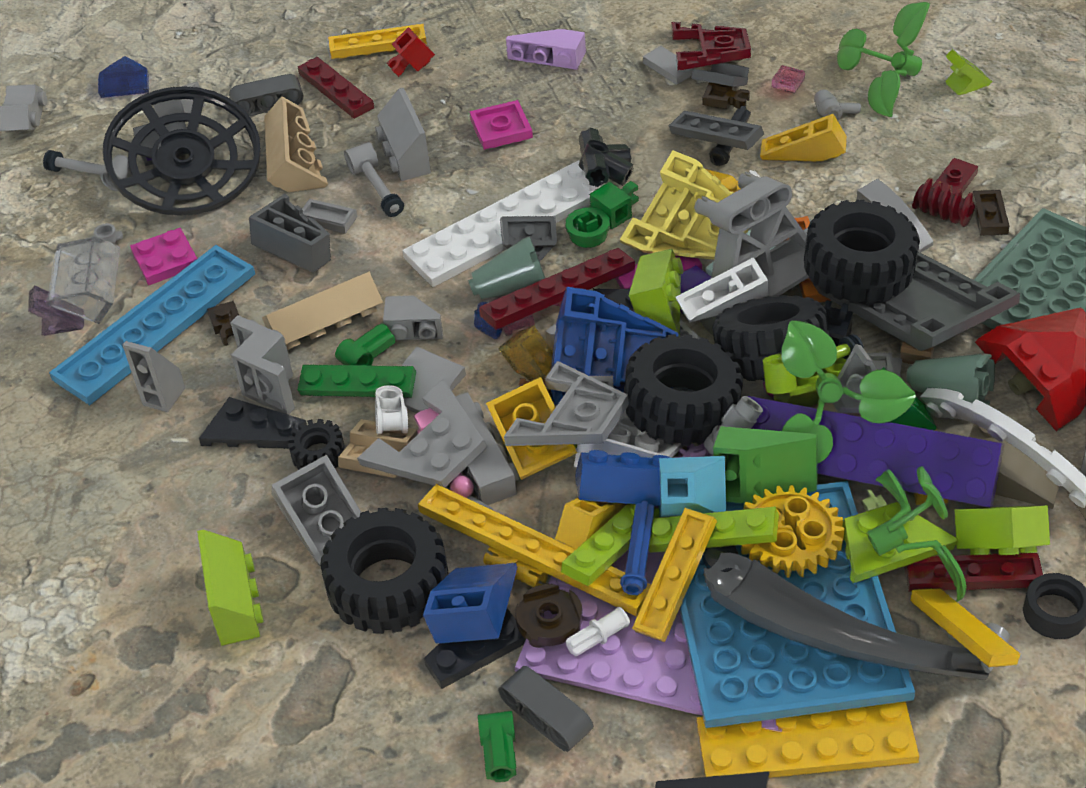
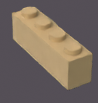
(290, 149)
(324, 309)

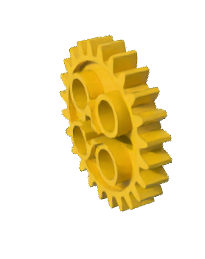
(806, 532)

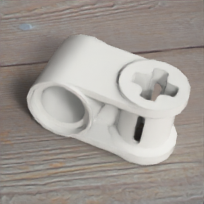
(390, 410)

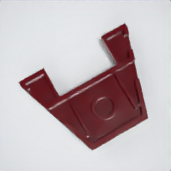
(716, 45)

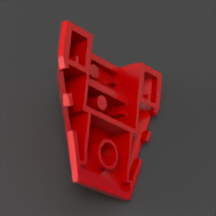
(1051, 356)

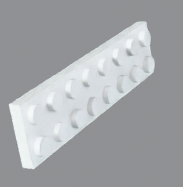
(479, 234)

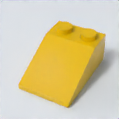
(533, 404)

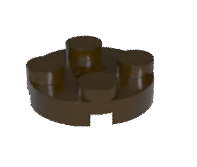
(551, 631)

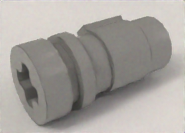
(740, 415)

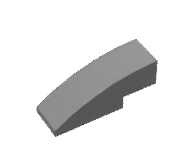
(881, 193)

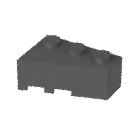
(290, 234)

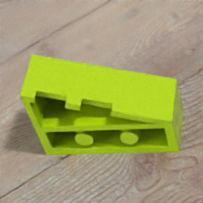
(656, 286)

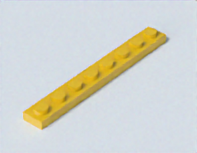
(522, 543)

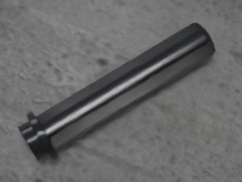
(721, 153)

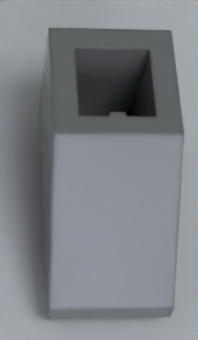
(411, 319)

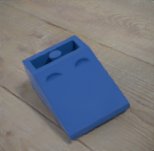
(470, 603)

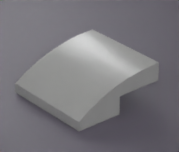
(429, 371)

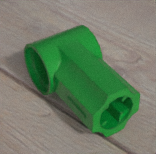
(366, 347)
(497, 739)

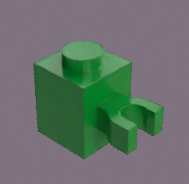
(615, 201)

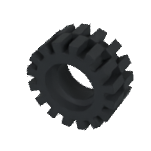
(314, 434)

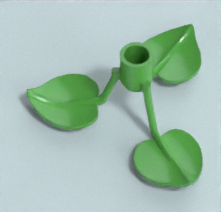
(885, 89)
(809, 350)
(892, 533)

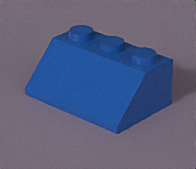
(618, 478)

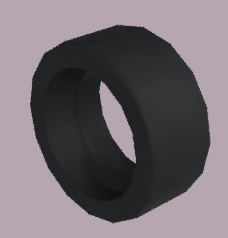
(1050, 625)

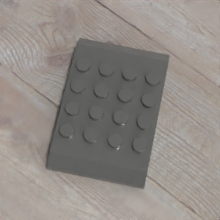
(934, 305)

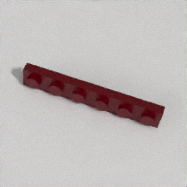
(552, 289)

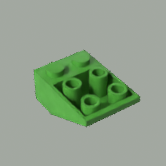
(766, 460)

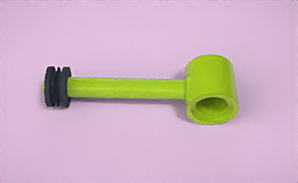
(780, 381)

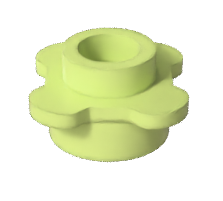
(873, 502)

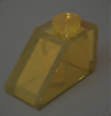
(528, 354)

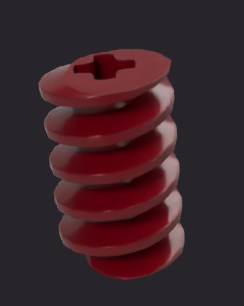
(944, 203)

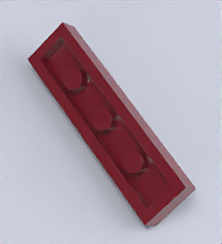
(336, 87)
(979, 571)

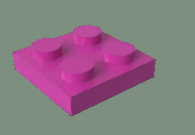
(501, 124)
(163, 255)

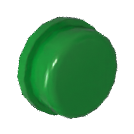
(588, 227)

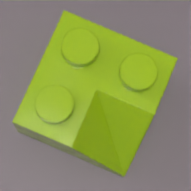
(1002, 528)

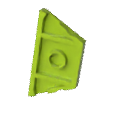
(863, 557)

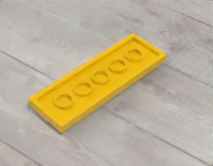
(812, 743)

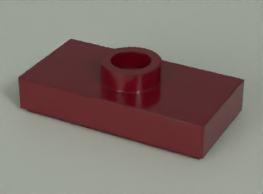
(957, 174)

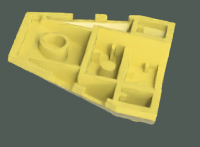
(671, 215)

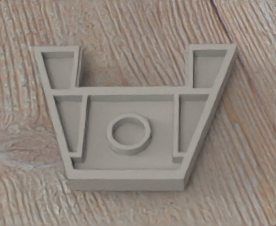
(581, 417)
(438, 450)

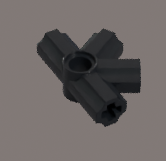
(603, 161)

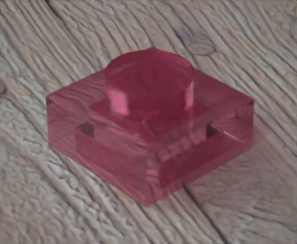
(788, 79)

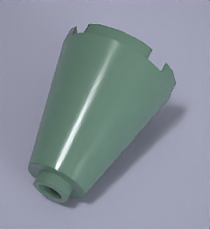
(508, 271)
(965, 374)

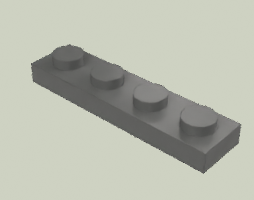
(716, 130)

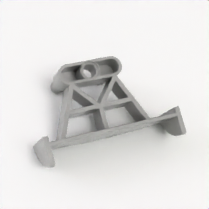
(761, 205)

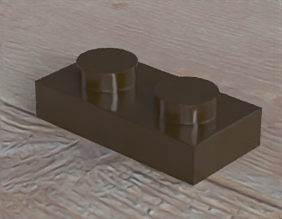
(990, 213)

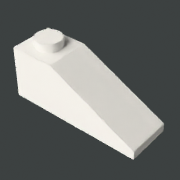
(723, 291)

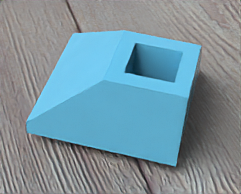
(692, 484)

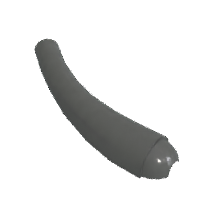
(792, 613)

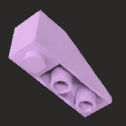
(551, 47)

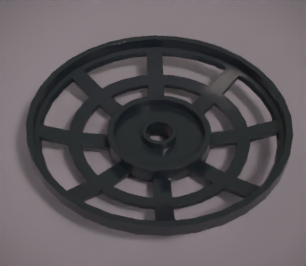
(180, 142)

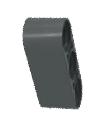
(261, 95)
(545, 708)

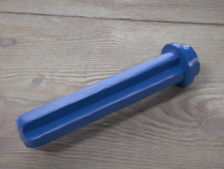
(634, 578)

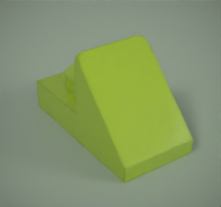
(966, 75)

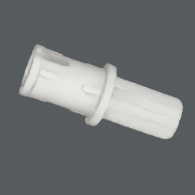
(597, 631)

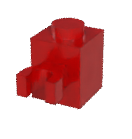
(411, 51)

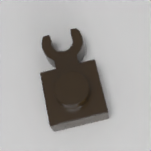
(722, 96)
(221, 319)

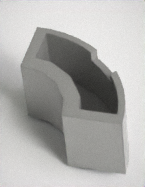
(22, 108)

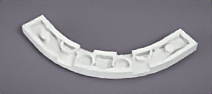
(949, 404)

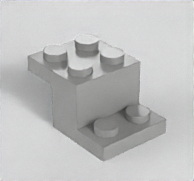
(262, 364)

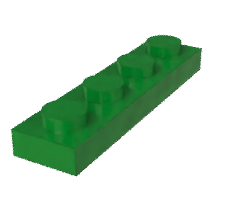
(354, 380)

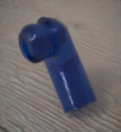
(483, 326)

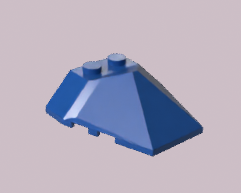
(600, 336)

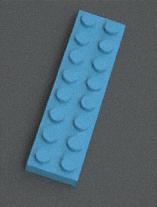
(152, 323)

